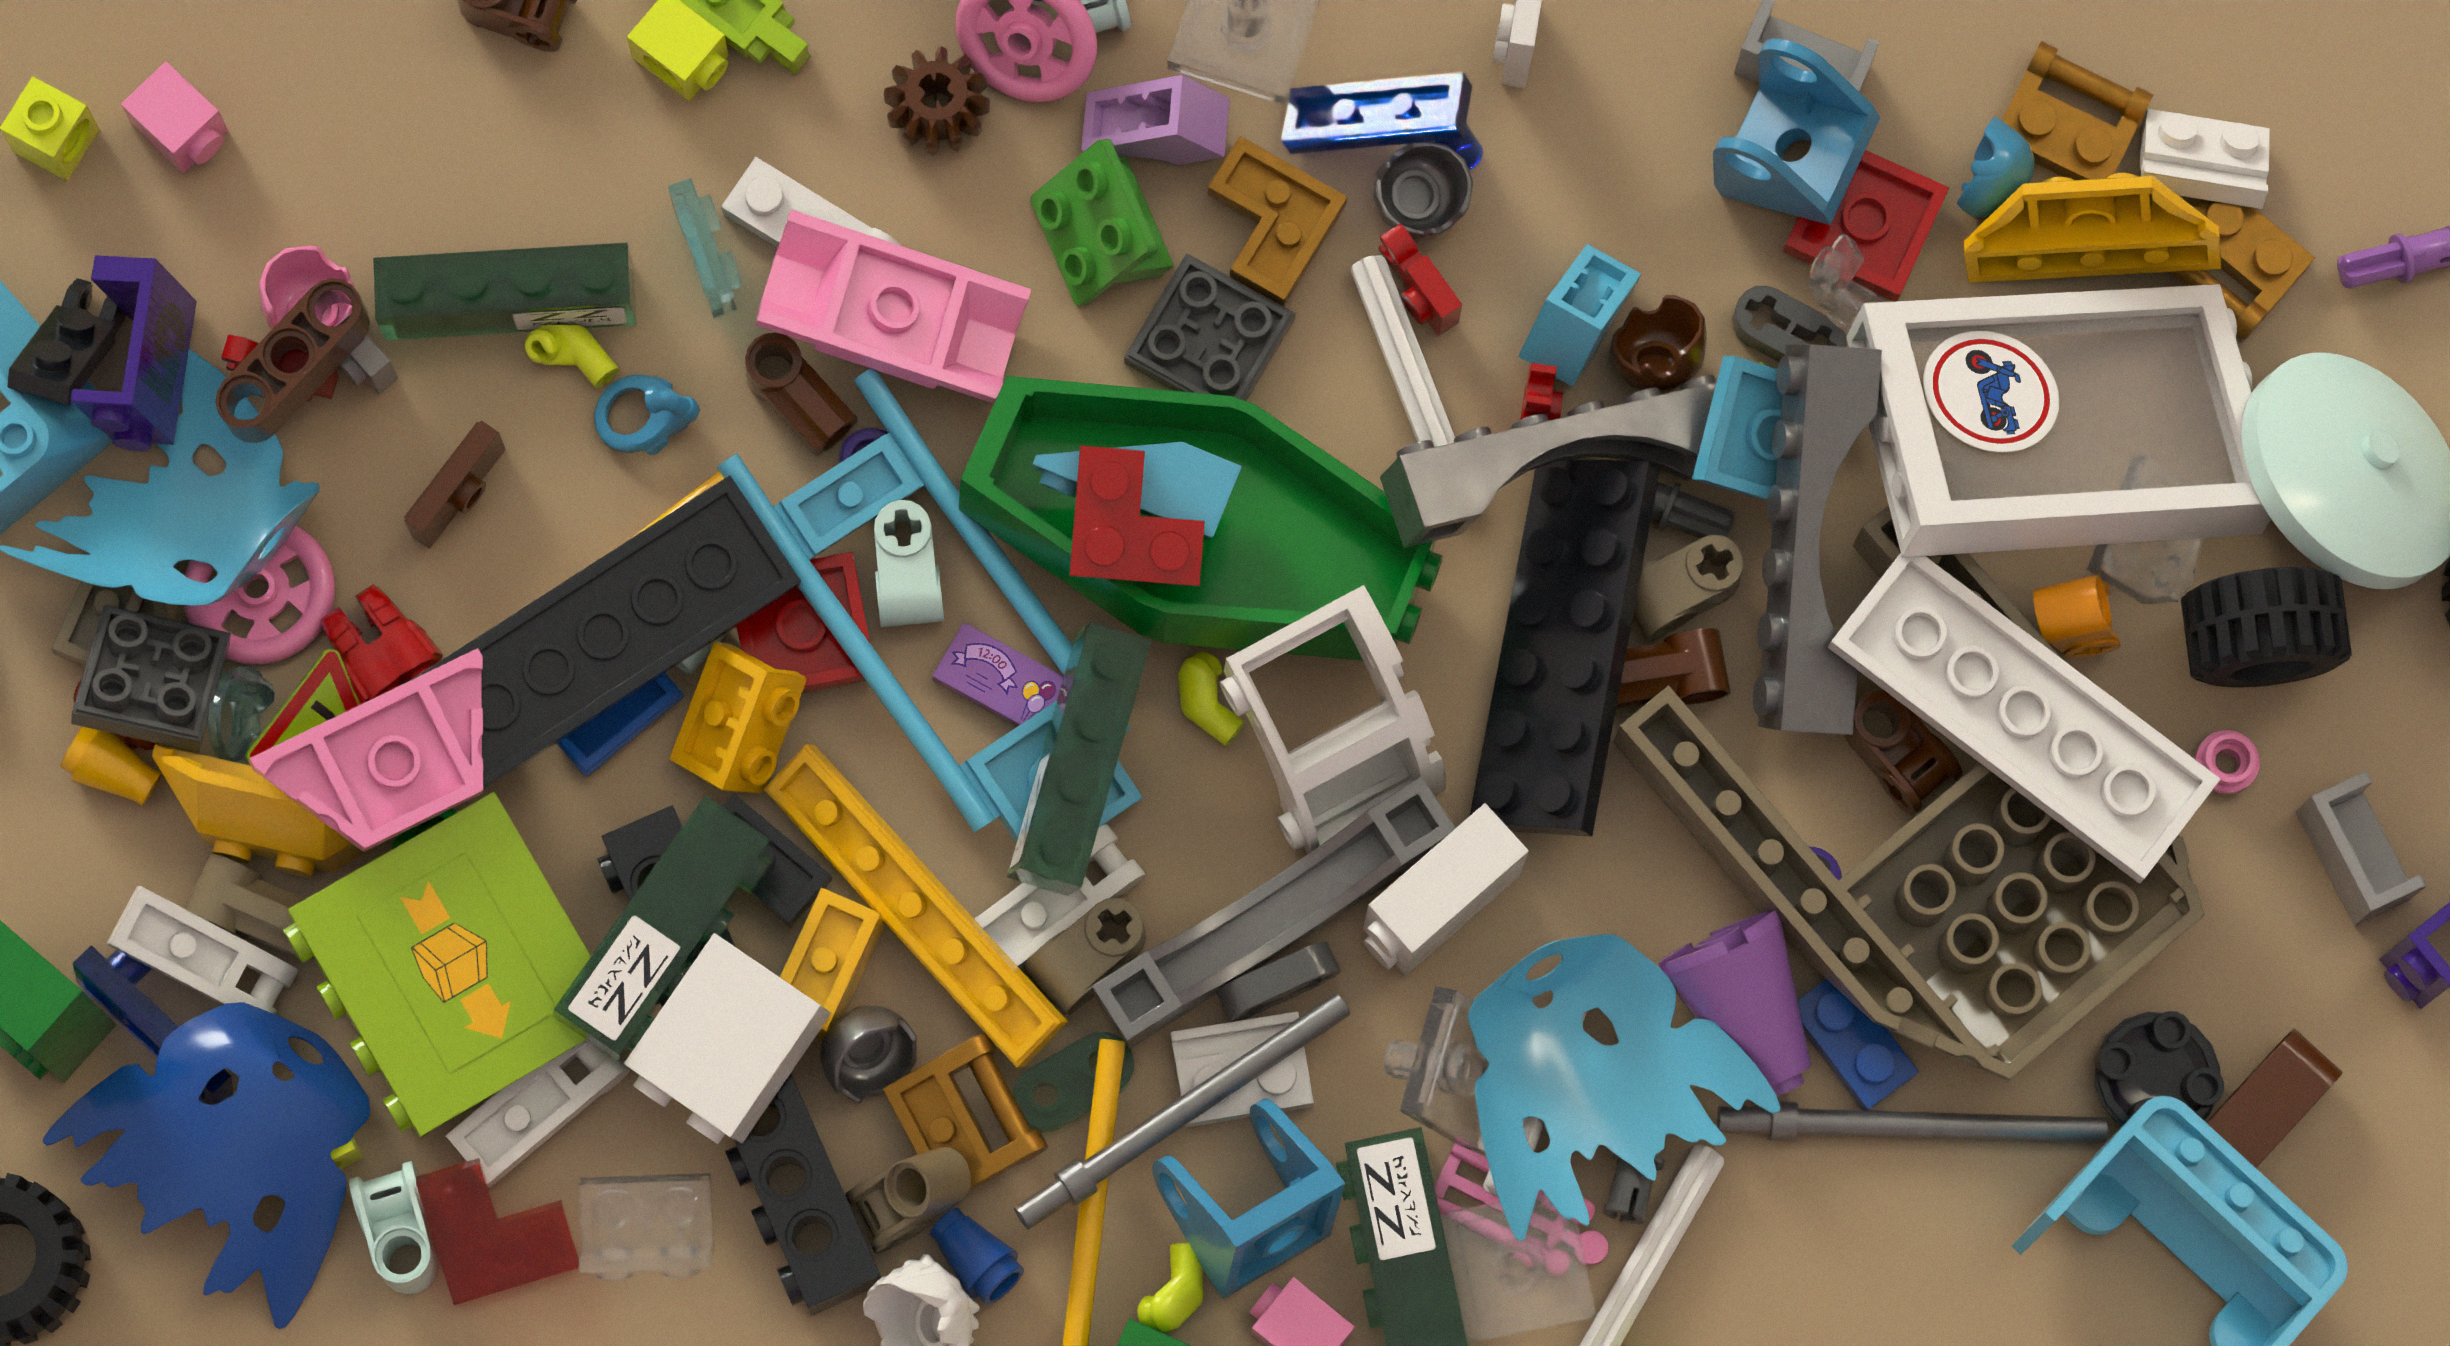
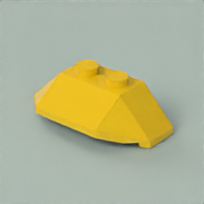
(2091, 231)
(250, 816)

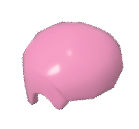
(291, 276)

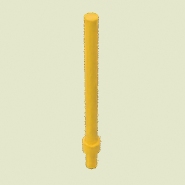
(1092, 1209)

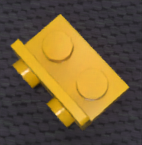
(737, 720)

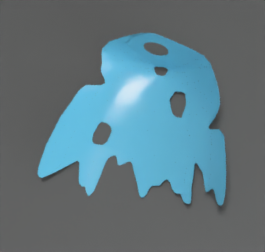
(183, 513)
(1588, 1090)

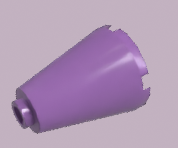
(1748, 989)

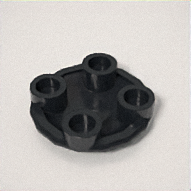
(2155, 1058)

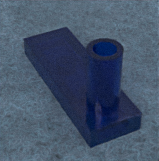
(1382, 115)
(114, 988)

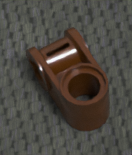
(527, 21)
(1902, 753)

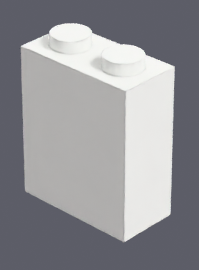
(1443, 891)
(725, 1041)

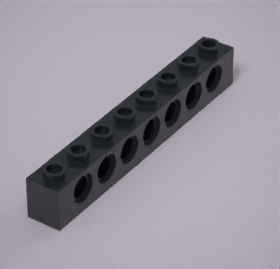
(847, 1264)

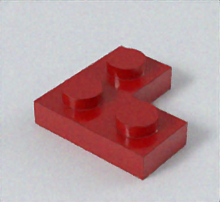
(1112, 535)

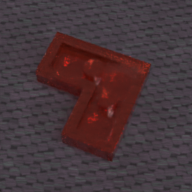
(487, 1252)

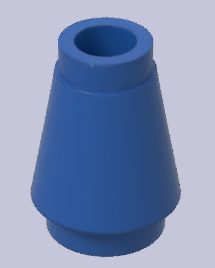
(976, 1256)

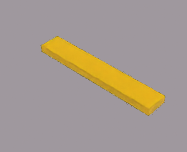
(915, 905)

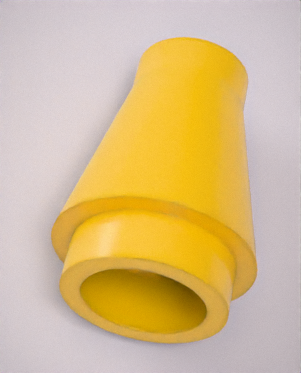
(110, 766)

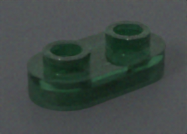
(1072, 1079)

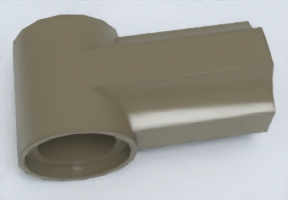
(243, 903)

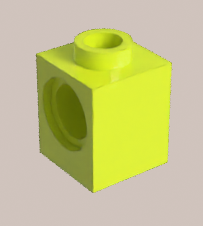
(679, 48)
(49, 128)

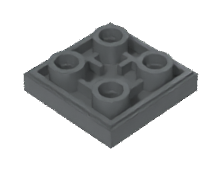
(1209, 333)
(150, 678)

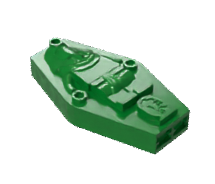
(1286, 543)

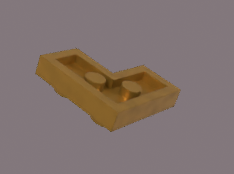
(1291, 215)

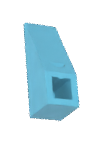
(1176, 481)

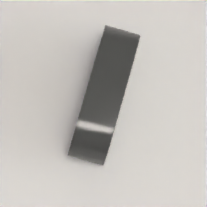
(1786, 312)
(1278, 981)

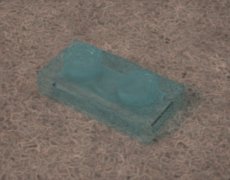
(697, 222)

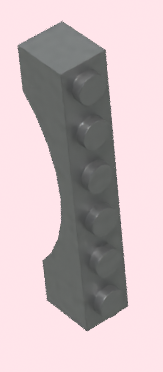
(1824, 408)
(1448, 486)
(1275, 915)

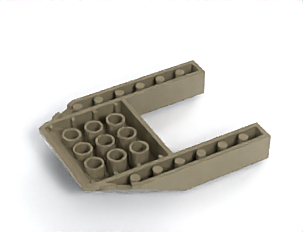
(1966, 925)

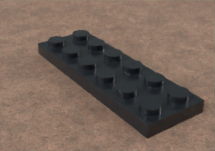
(623, 624)
(1565, 645)

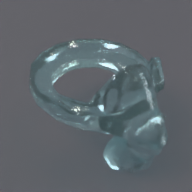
(248, 697)

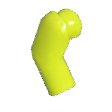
(571, 347)
(1200, 698)
(1178, 1297)

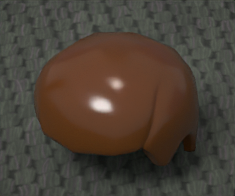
(1660, 345)

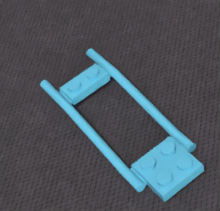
(850, 496)

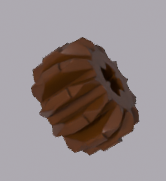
(936, 78)

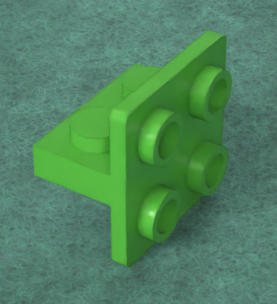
(1099, 224)

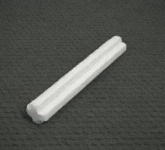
(1401, 351)
(1655, 1248)

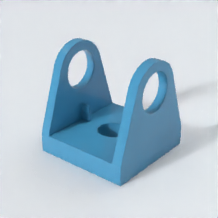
(1790, 109)
(1271, 1232)

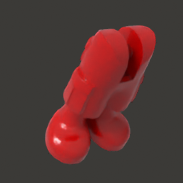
(388, 661)

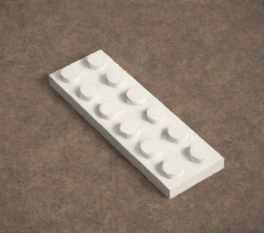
(2024, 714)

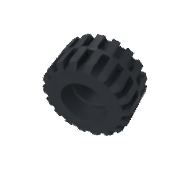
(2266, 627)
(57, 1264)

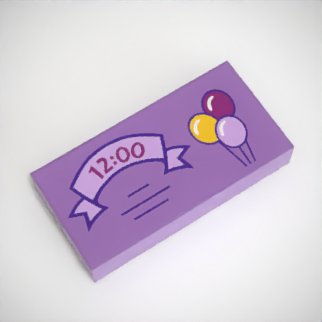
(996, 676)

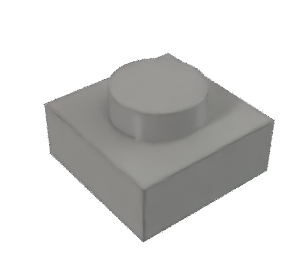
(369, 364)

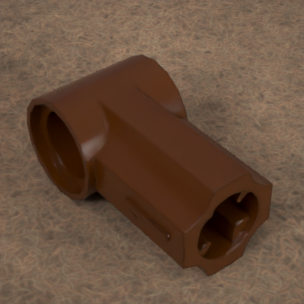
(800, 396)
(1686, 661)

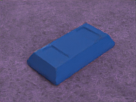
(617, 726)

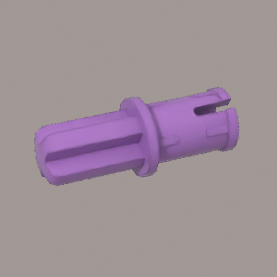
(2399, 258)

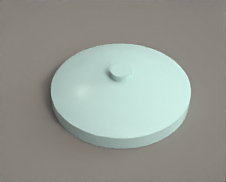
(2350, 470)

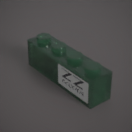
(504, 291)
(1078, 759)
(663, 928)
(1402, 1241)

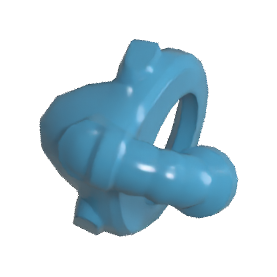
(668, 416)

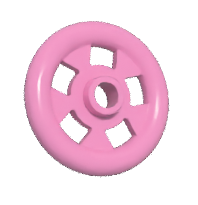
(1001, 69)
(264, 642)

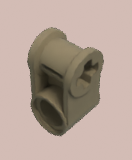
(1676, 592)
(1079, 959)
(911, 1195)

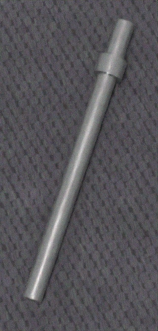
(1792, 1122)
(1079, 1180)

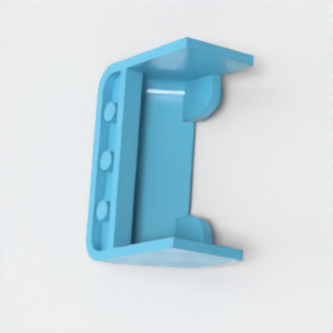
(38, 437)
(2213, 1216)

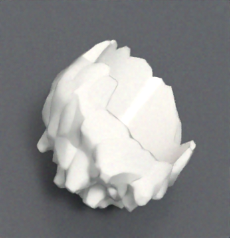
(921, 1307)

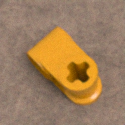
(2076, 617)

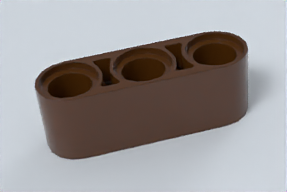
(297, 330)
(2274, 1097)

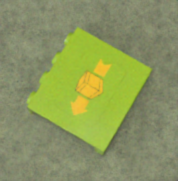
(445, 964)

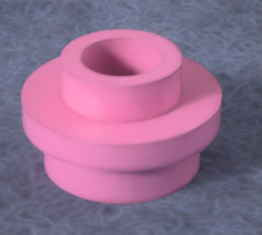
(2242, 751)

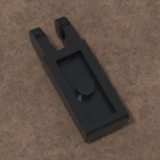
(66, 346)

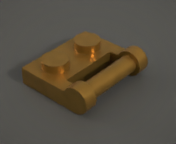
(2064, 136)
(2253, 255)
(939, 1115)

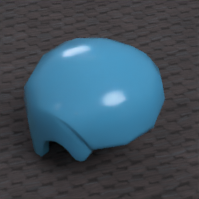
(1999, 169)

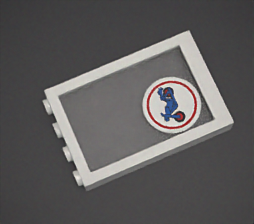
(2060, 419)

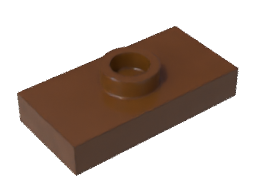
(456, 484)

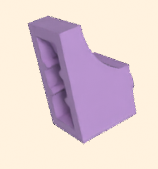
(1159, 120)

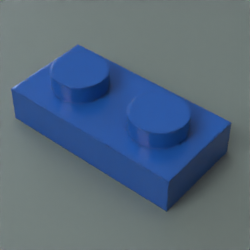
(1853, 1046)

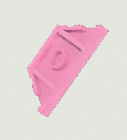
(389, 757)

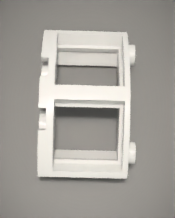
(1358, 761)

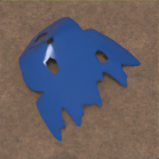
(232, 1153)

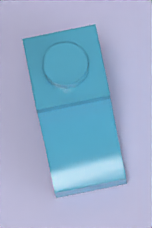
(1579, 314)

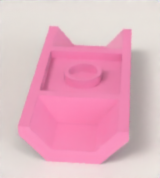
(891, 307)

